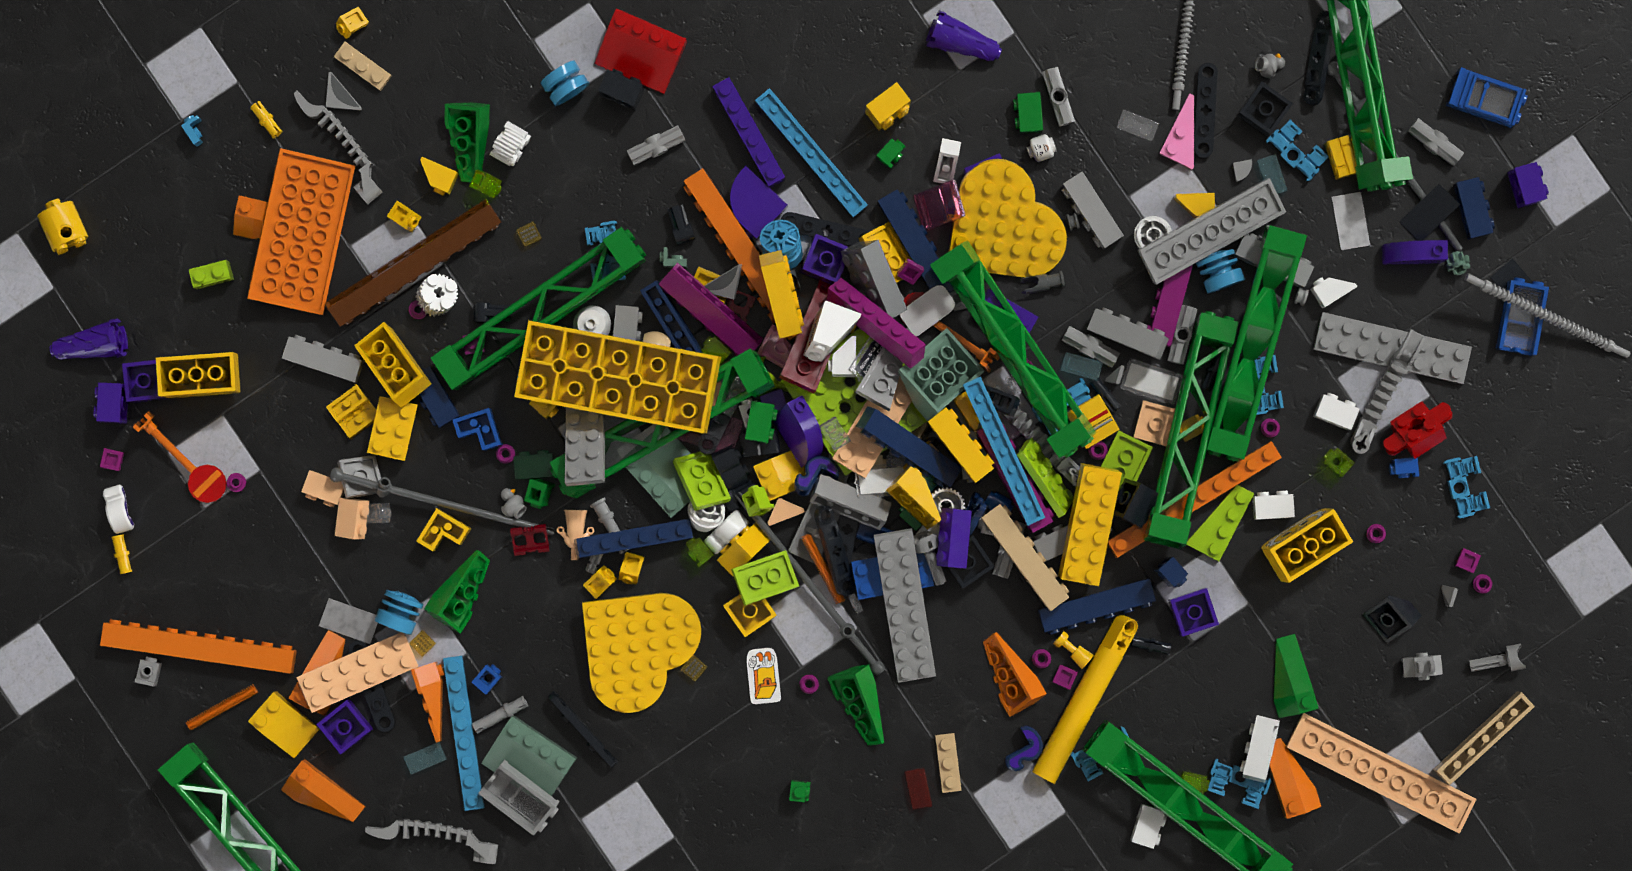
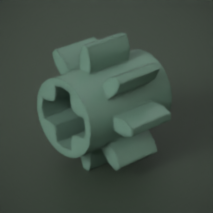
(1458, 263)

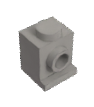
(152, 678)

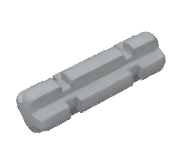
(594, 560)

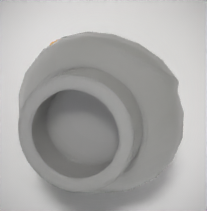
(1269, 64)
(514, 504)

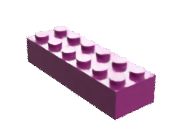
(1046, 511)

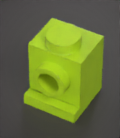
(756, 501)

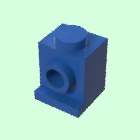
(1404, 467)
(484, 685)

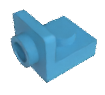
(193, 134)

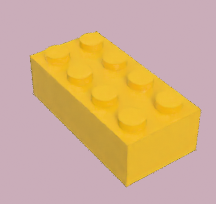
(779, 289)
(392, 364)
(960, 444)

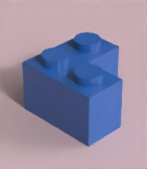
(483, 425)

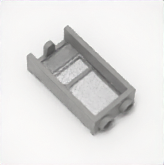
(519, 798)

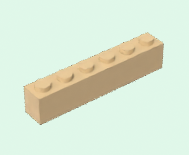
(1024, 557)
(1483, 738)

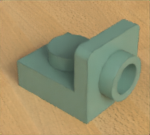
(670, 263)

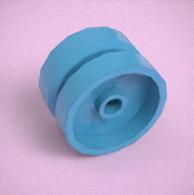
(564, 83)

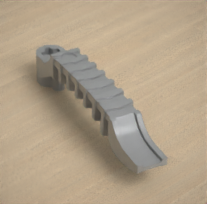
(366, 187)
(1398, 366)
(1029, 429)
(483, 851)

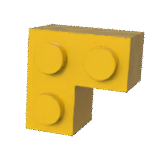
(442, 525)
(743, 547)

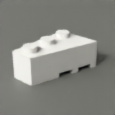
(1260, 748)

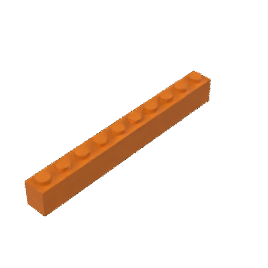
(729, 233)
(1205, 493)
(198, 647)

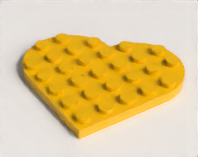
(1006, 223)
(635, 644)

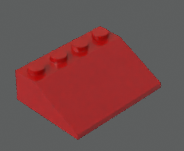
(641, 50)

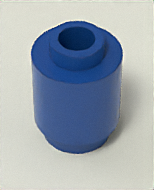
(996, 498)

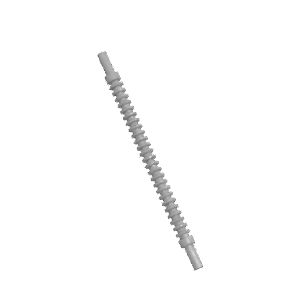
(1178, 86)
(1487, 286)

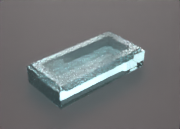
(1271, 169)
(1081, 366)
(425, 758)

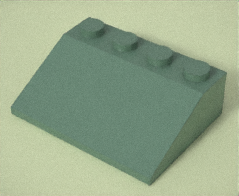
(939, 374)
(659, 474)
(530, 754)

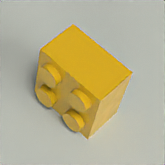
(751, 616)

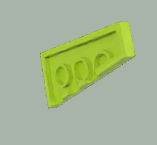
(1221, 524)

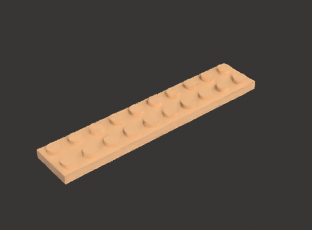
(1381, 773)

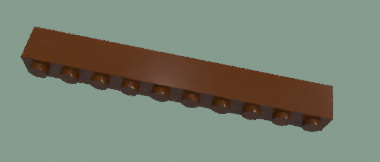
(413, 262)

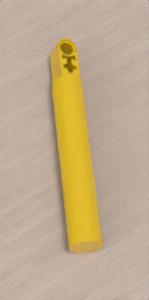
(1085, 698)

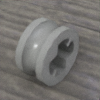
(1301, 296)

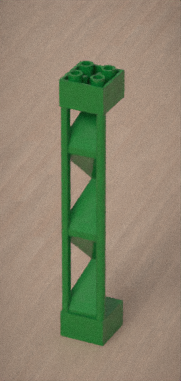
(1365, 126)
(625, 252)
(1257, 332)
(1215, 333)
(1008, 337)
(754, 378)
(181, 767)
(1180, 801)

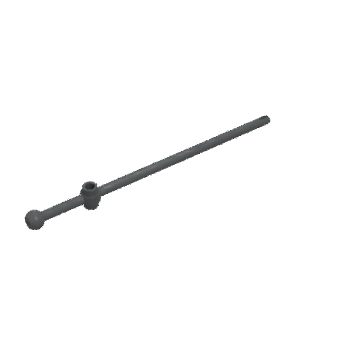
(1333, 70)
(384, 487)
(876, 667)

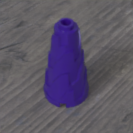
(957, 37)
(98, 341)

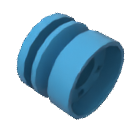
(782, 236)
(1220, 271)
(398, 612)

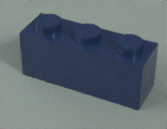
(1474, 208)
(437, 401)
(1171, 572)

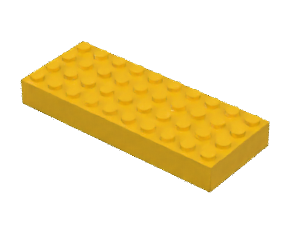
(617, 377)

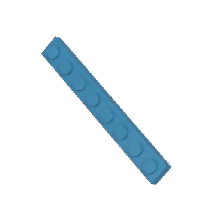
(811, 153)
(1003, 451)
(463, 732)

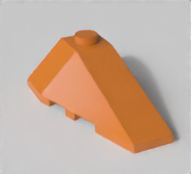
(249, 217)
(329, 650)
(1016, 681)
(430, 684)
(1293, 787)
(315, 789)

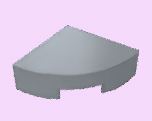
(1241, 169)

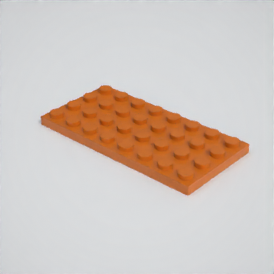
(301, 231)

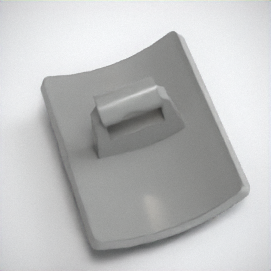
(808, 526)

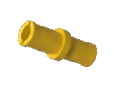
(266, 119)
(121, 554)

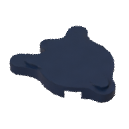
(978, 508)

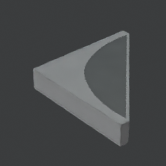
(338, 96)
(726, 284)

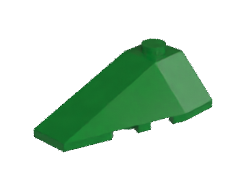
(468, 132)
(455, 597)
(1292, 683)
(859, 695)

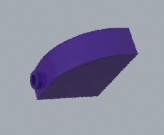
(754, 203)
(1415, 252)
(800, 430)

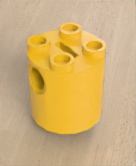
(60, 219)

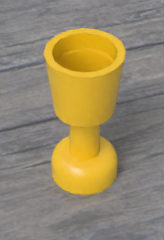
(1079, 654)

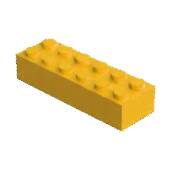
(1089, 524)

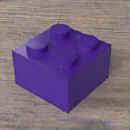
(1528, 185)
(823, 260)
(140, 381)
(111, 403)
(1193, 612)
(344, 726)

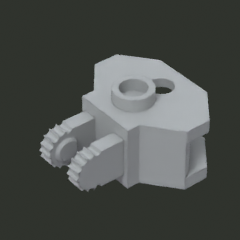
(1422, 666)

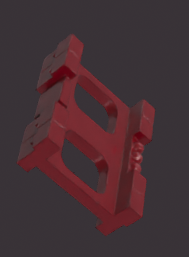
(743, 311)
(531, 546)

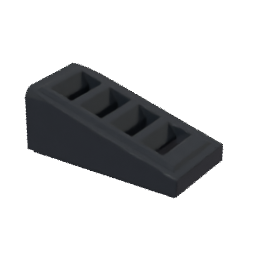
(1000, 394)

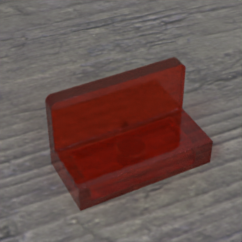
(918, 788)

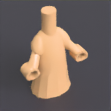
(575, 529)

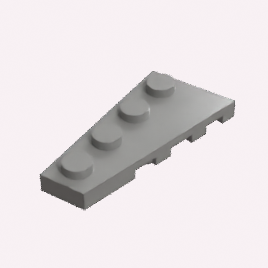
(881, 380)

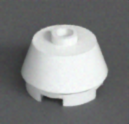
(1150, 229)
(593, 320)
(707, 518)

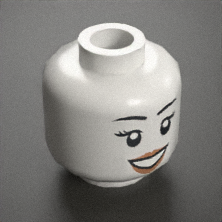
(1041, 148)

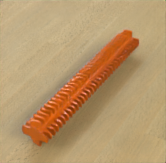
(822, 566)
(226, 705)

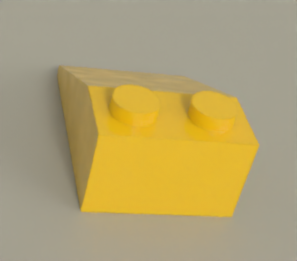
(779, 475)
(914, 495)
(283, 724)

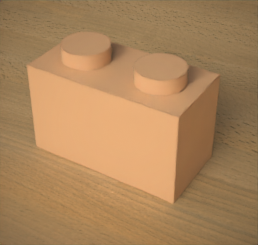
(322, 487)
(352, 518)

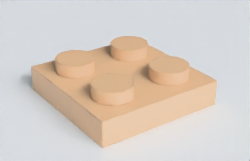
(1154, 423)

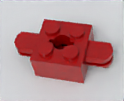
(1423, 436)

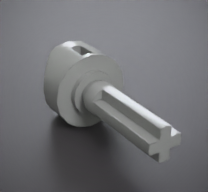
(925, 543)
(1510, 658)

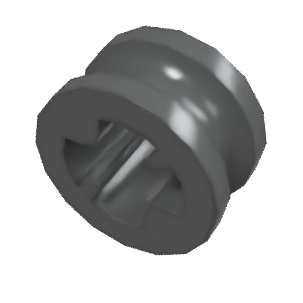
(1072, 221)

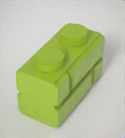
(211, 274)

